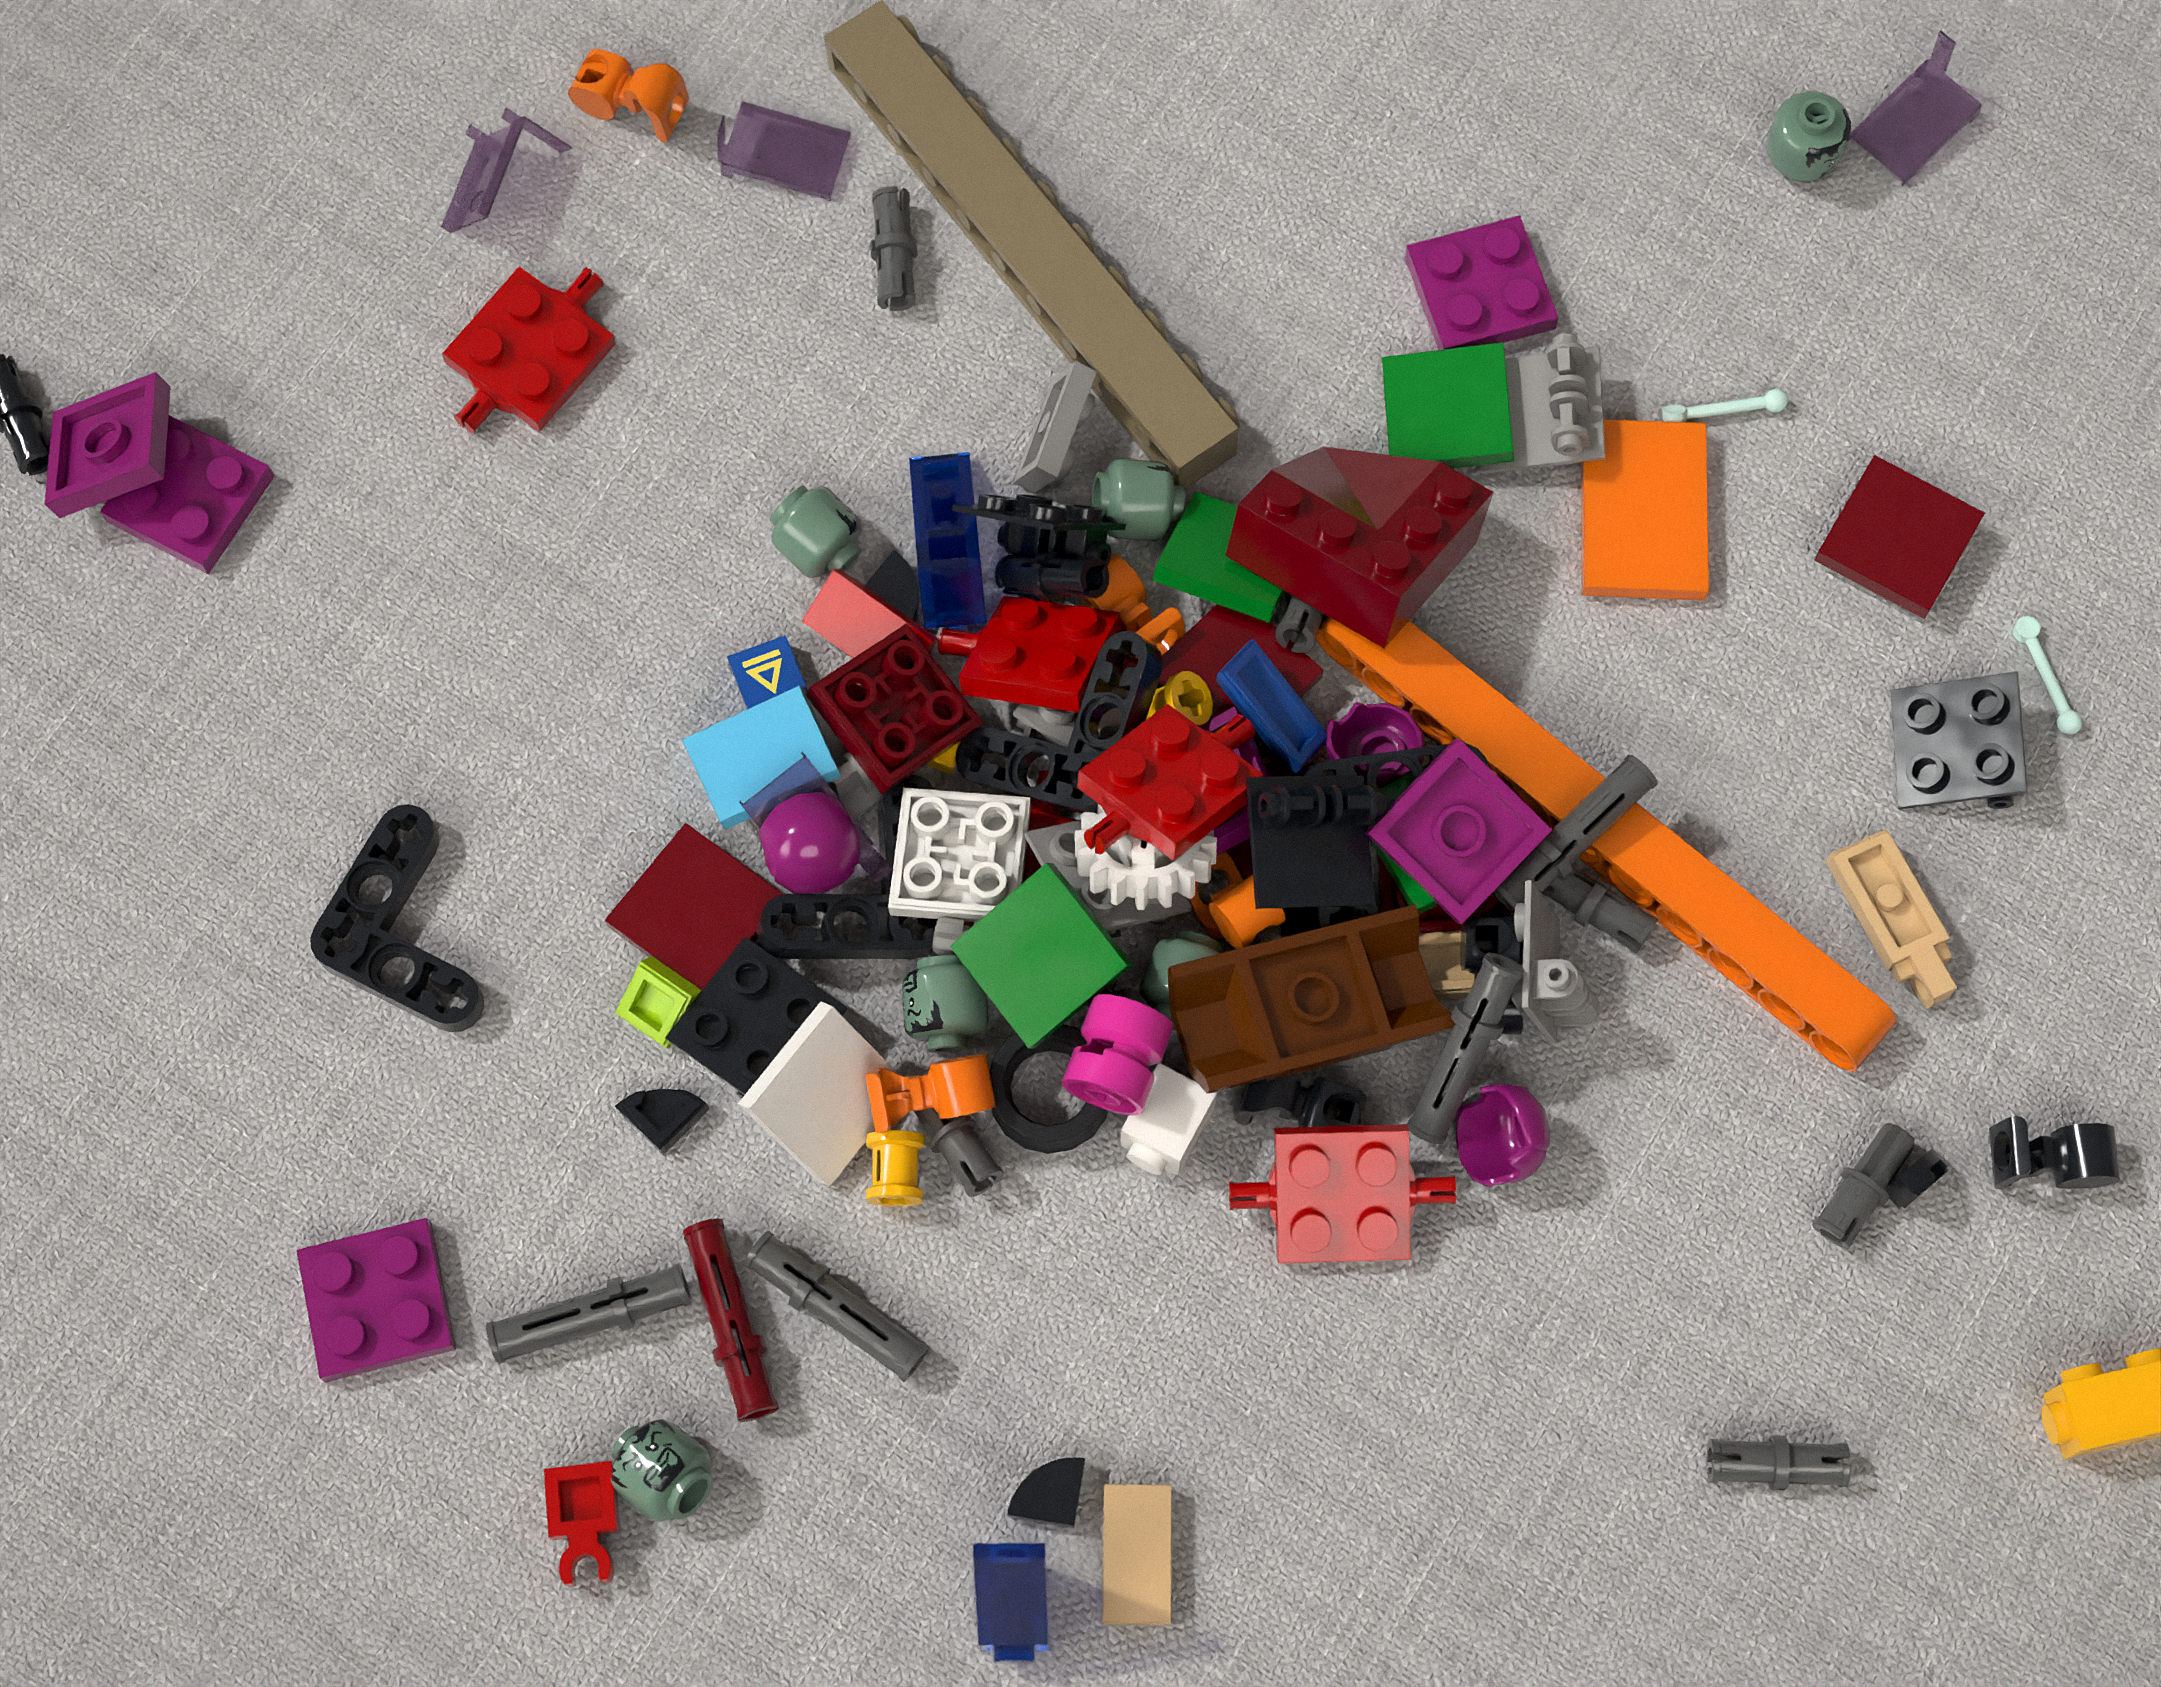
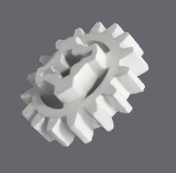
(1141, 871)

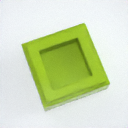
(656, 999)

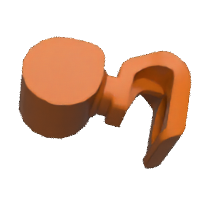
(609, 82)
(1128, 596)
(1233, 908)
(950, 1087)

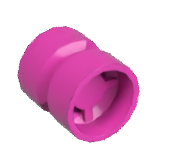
(1115, 1062)

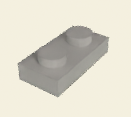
(1063, 410)

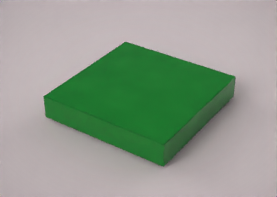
(1449, 406)
(1198, 565)
(1041, 955)

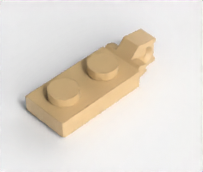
(1895, 915)

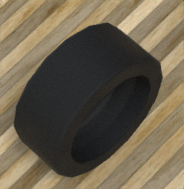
(1020, 1128)

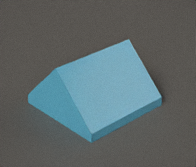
(755, 748)

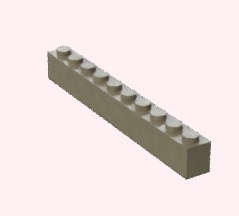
(1031, 244)

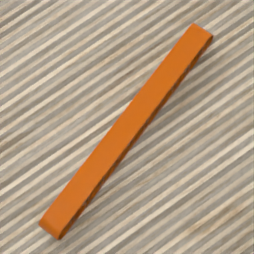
(1636, 854)

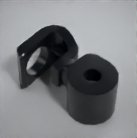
(1486, 935)
(1321, 1104)
(2075, 1154)

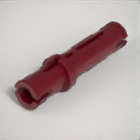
(750, 1393)

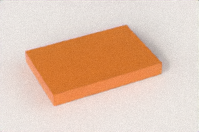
(1646, 512)

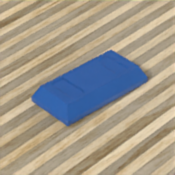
(1271, 707)

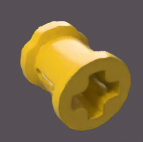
(1187, 695)
(895, 1168)

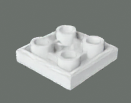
(957, 853)
(818, 1094)

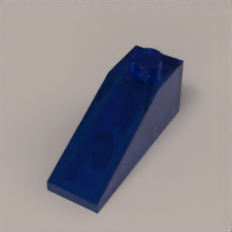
(946, 541)
(1012, 1600)

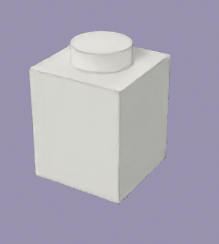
(1169, 1123)

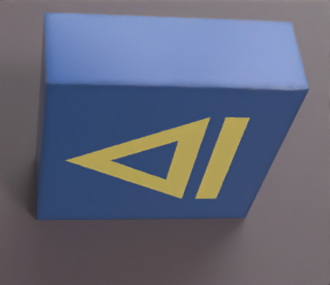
(765, 671)

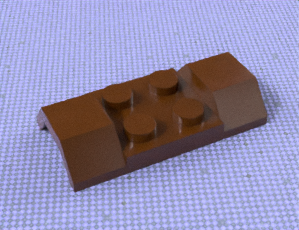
(1304, 1001)

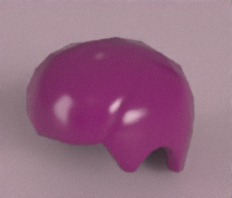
(1372, 731)
(810, 843)
(1502, 1135)

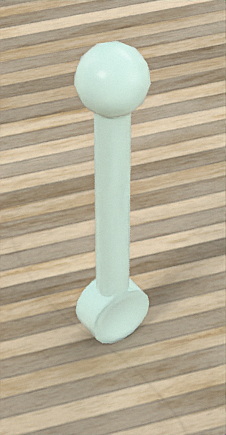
(1774, 401)
(2026, 632)

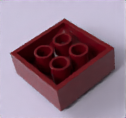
(1359, 533)

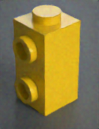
(2105, 1410)

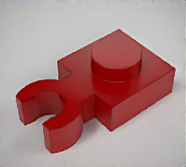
(581, 1509)

